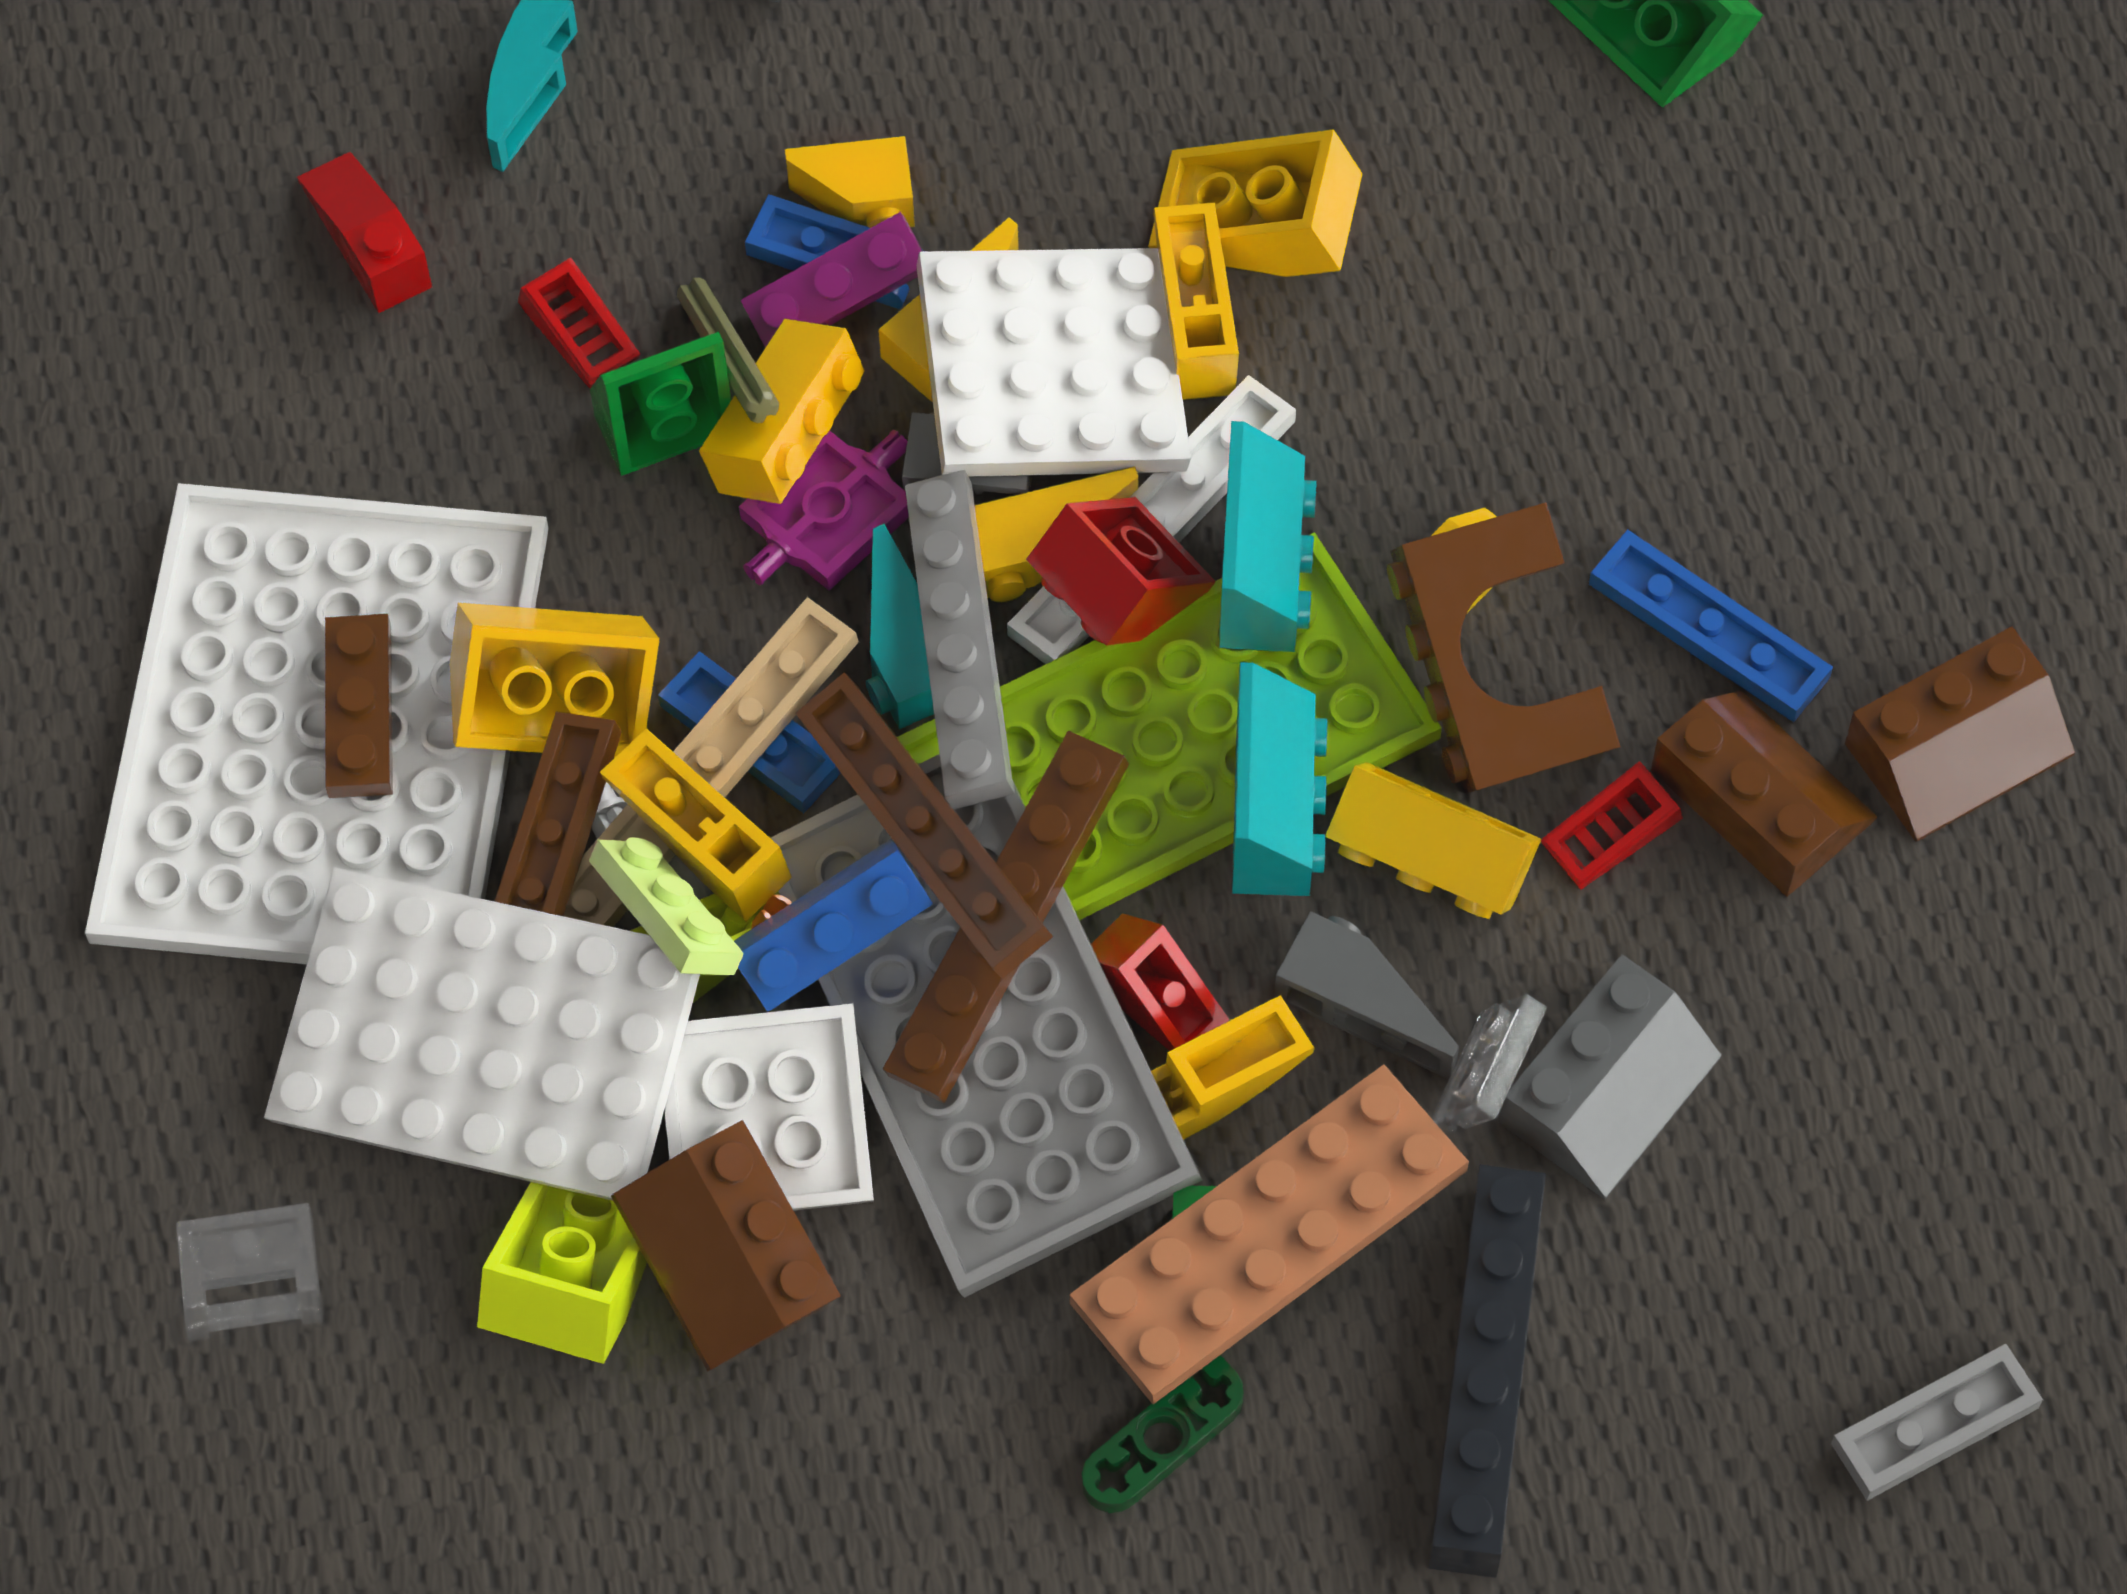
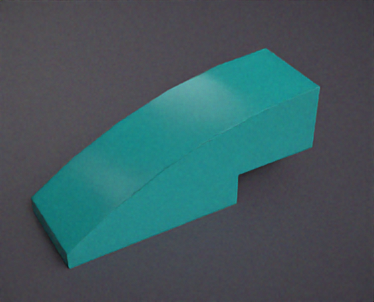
(527, 74)

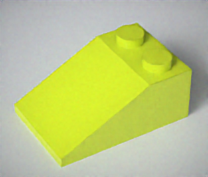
(562, 1273)

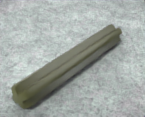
(742, 371)

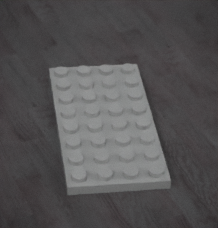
(1056, 1105)

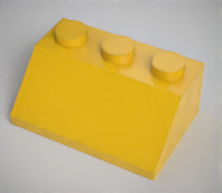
(528, 663)

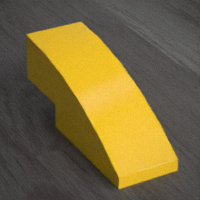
(1230, 1065)

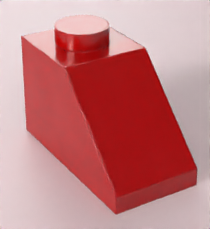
(1156, 981)

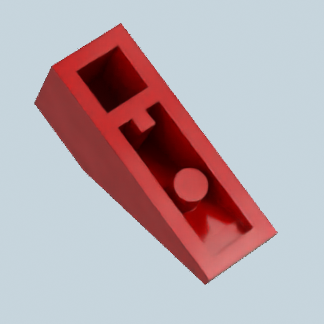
(368, 231)

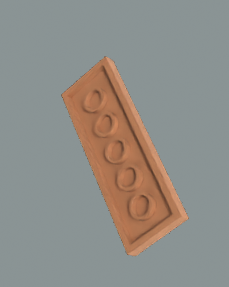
(1268, 1233)

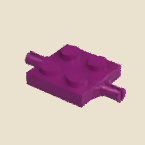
(829, 511)

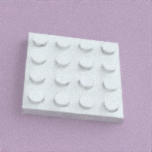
(1051, 362)

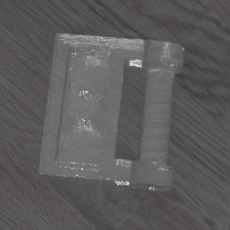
(248, 1251)

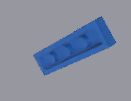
(1710, 625)

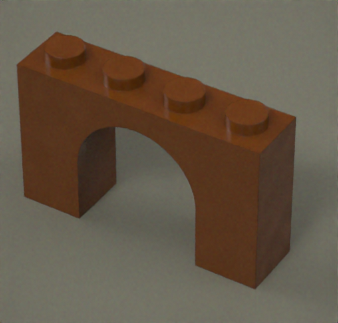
(1485, 736)

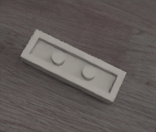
(1936, 1422)

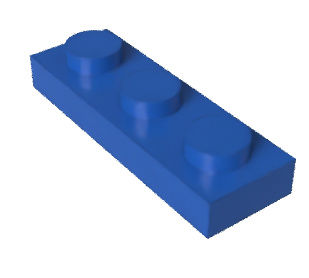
(793, 762)

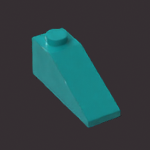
(897, 637)

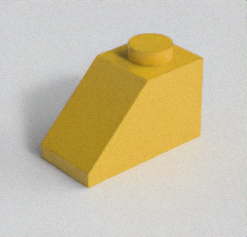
(854, 179)

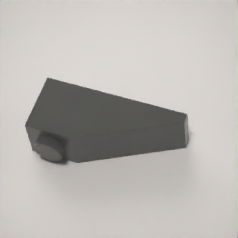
(1352, 986)

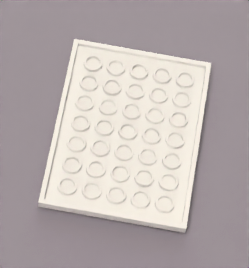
(221, 782)

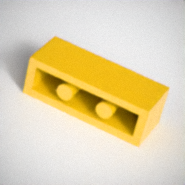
(812, 376)
(1431, 840)

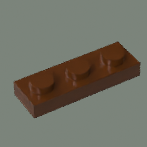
(358, 706)

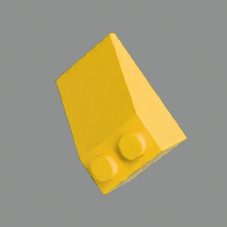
(1277, 199)

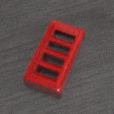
(554, 283)
(1635, 780)

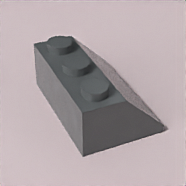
(1610, 1078)

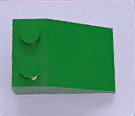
(662, 403)

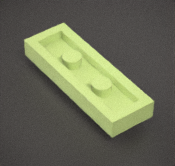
(666, 907)

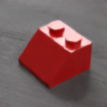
(1117, 569)

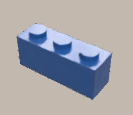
(830, 924)

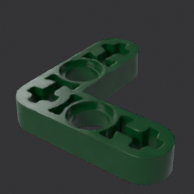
(1177, 1408)

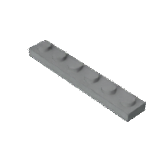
(959, 640)

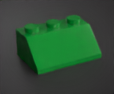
(1664, 42)

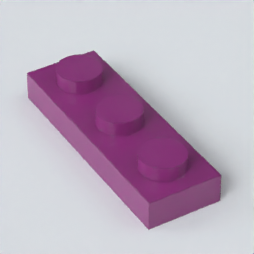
(839, 279)

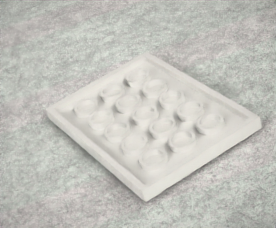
(483, 1035)

